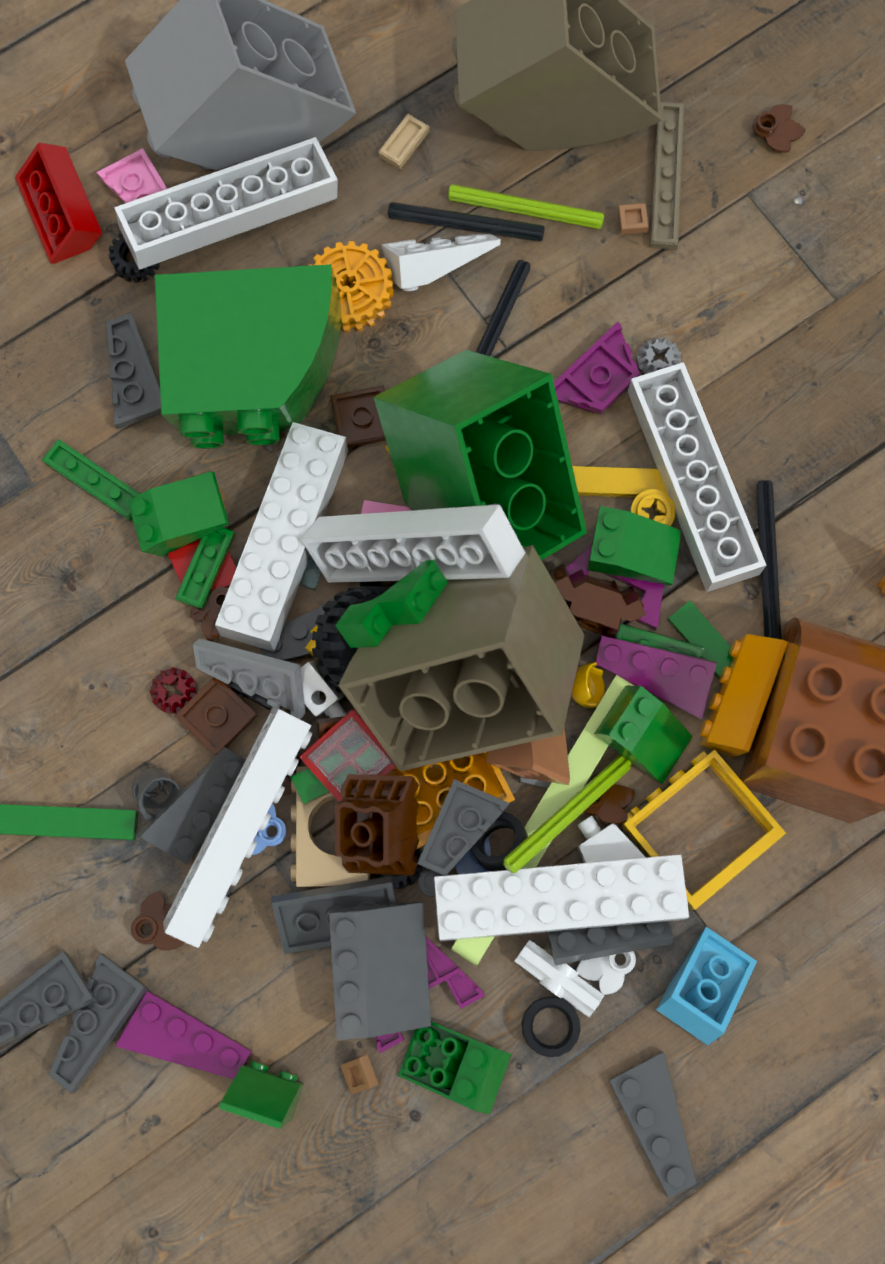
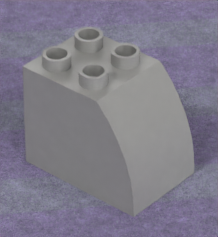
(236, 82)

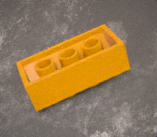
(742, 694)

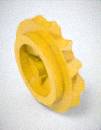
(663, 505)

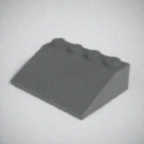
(379, 969)

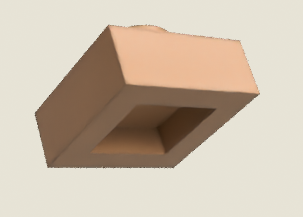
(633, 218)
(359, 1074)

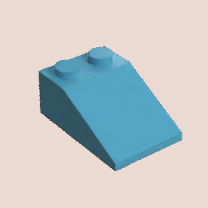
(707, 987)

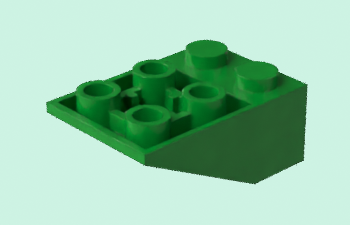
(455, 1066)

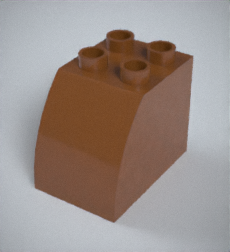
(823, 726)

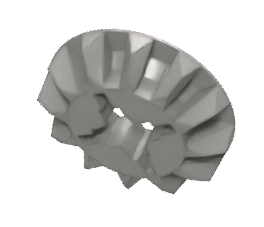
(646, 355)

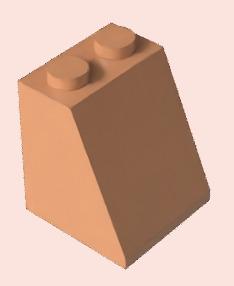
(535, 760)

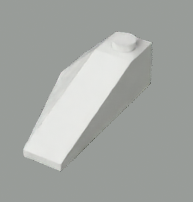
(420, 263)

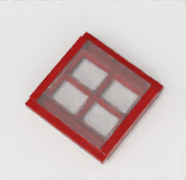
(346, 750)

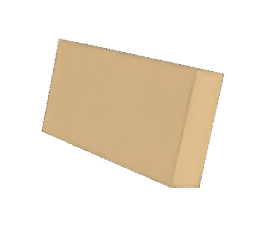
(403, 141)

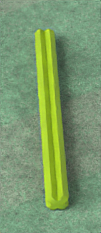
(526, 206)
(566, 814)

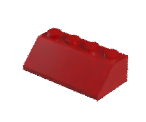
(57, 203)

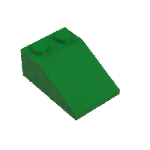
(177, 513)
(634, 547)
(644, 732)
(263, 1095)

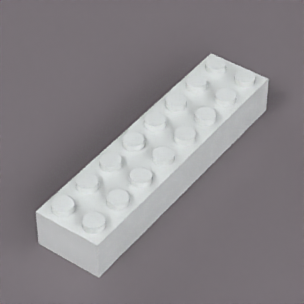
(226, 202)
(696, 477)
(389, 545)
(274, 552)
(236, 827)
(561, 898)

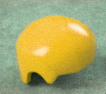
(588, 686)

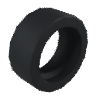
(496, 863)
(573, 1020)

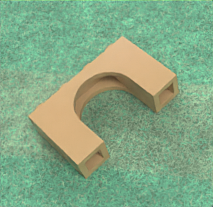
(312, 865)

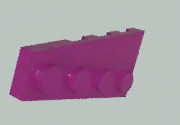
(180, 1038)

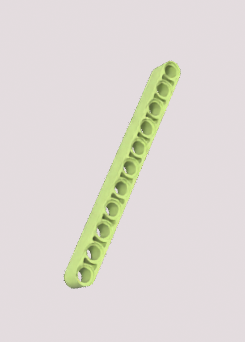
(582, 762)

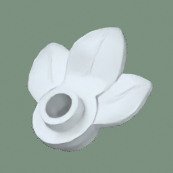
(607, 971)

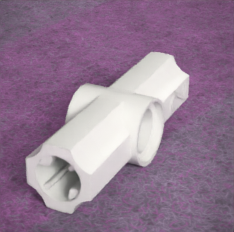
(559, 979)

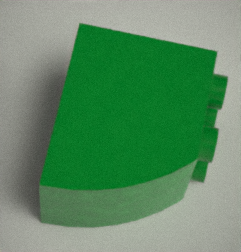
(244, 350)
(482, 438)

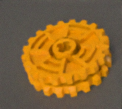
(368, 279)

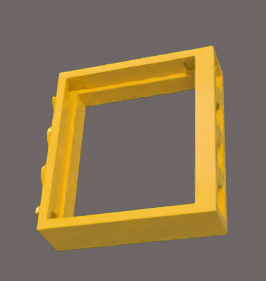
(772, 829)

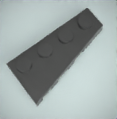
(132, 376)
(43, 998)

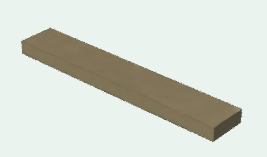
(667, 177)

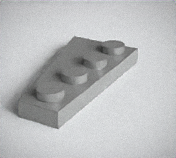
(254, 673)

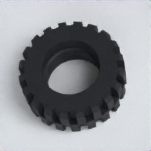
(331, 647)

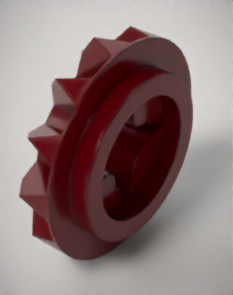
(174, 703)

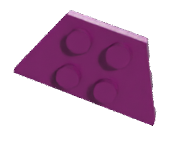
(598, 374)

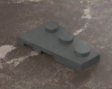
(460, 824)

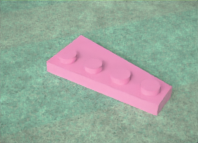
(132, 177)

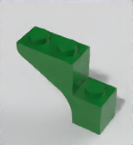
(400, 605)

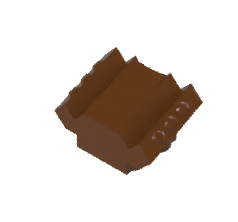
(595, 602)
(377, 824)

